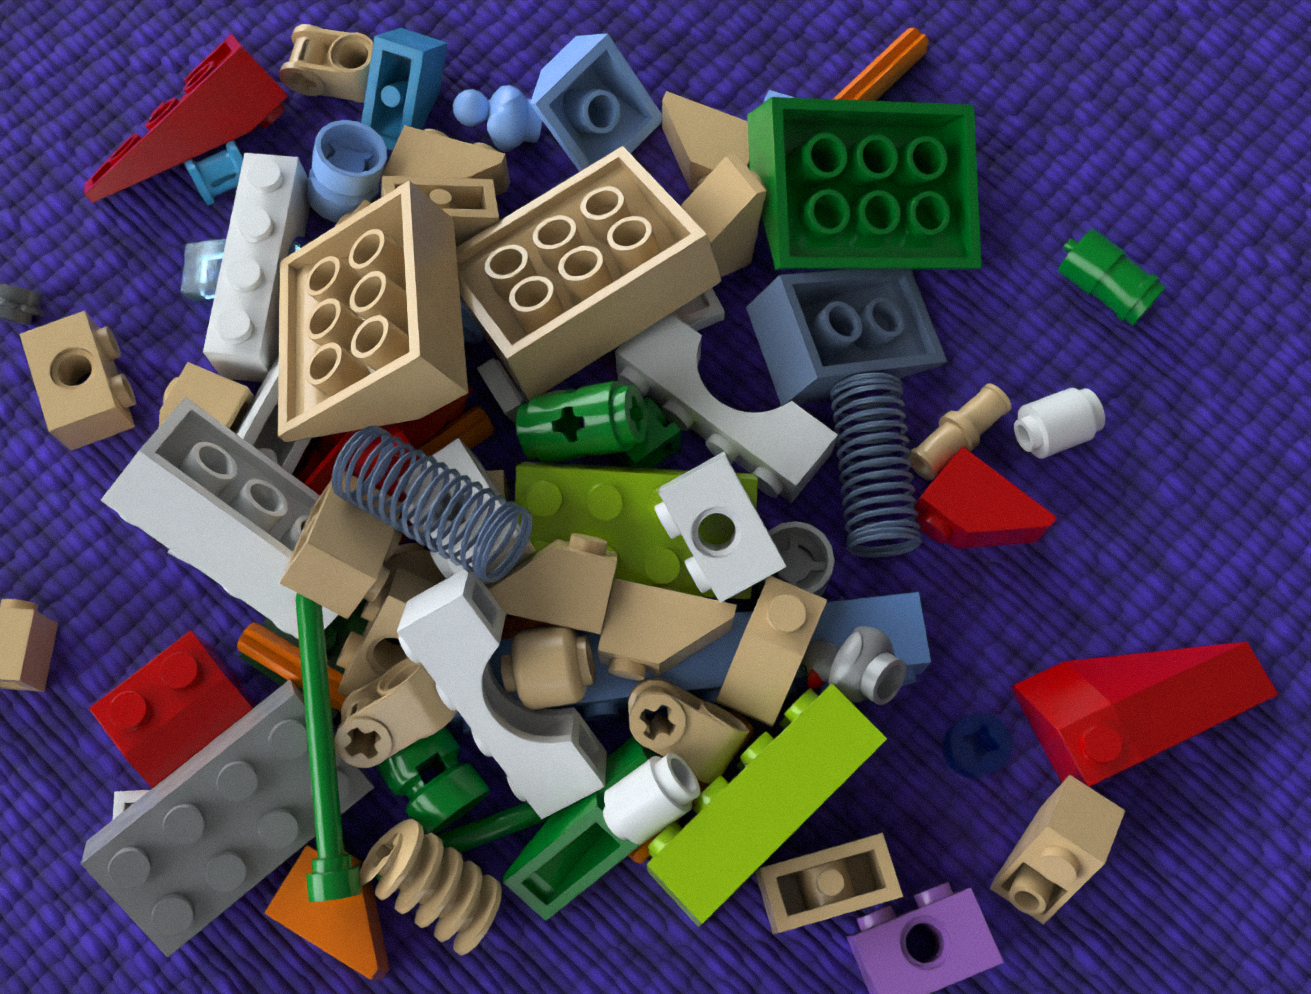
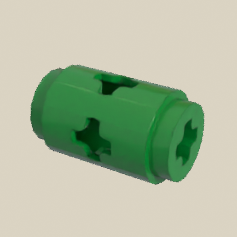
(552, 429)

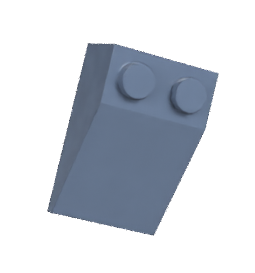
(841, 326)

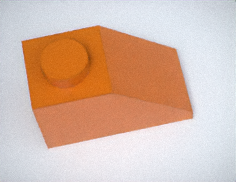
(341, 927)

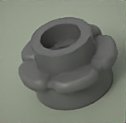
(19, 304)

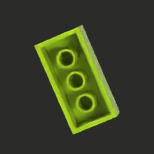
(620, 509)
(764, 804)

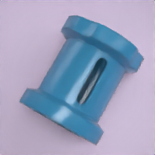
(216, 173)

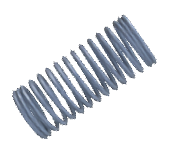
(874, 530)
(484, 537)

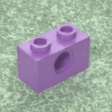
(960, 936)

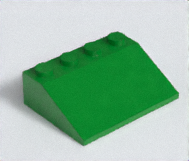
(867, 184)

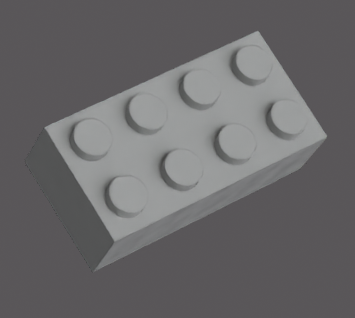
(216, 823)

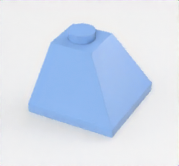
(593, 101)

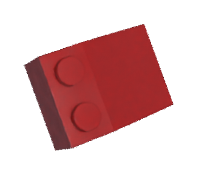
(172, 707)

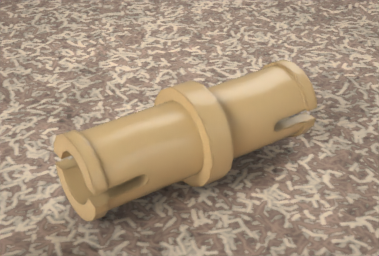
(959, 430)

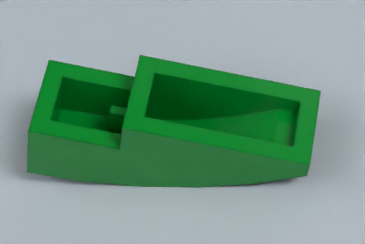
(574, 843)

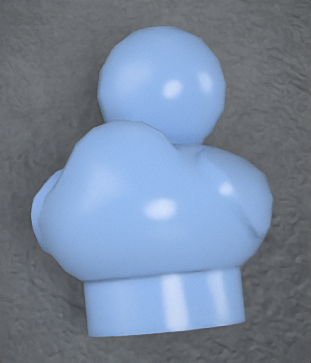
(508, 116)

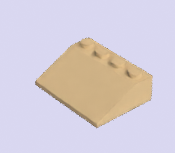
(582, 271)
(371, 321)

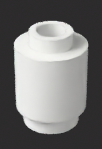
(1059, 422)
(650, 798)

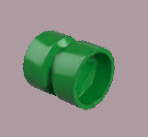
(444, 797)

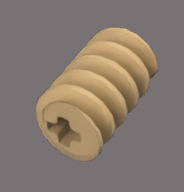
(435, 880)

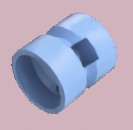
(345, 168)

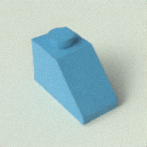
(402, 82)

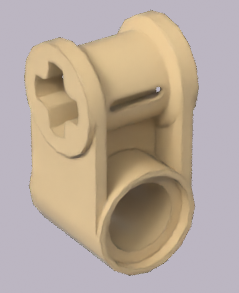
(328, 63)
(390, 715)
(693, 729)

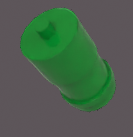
(1110, 276)

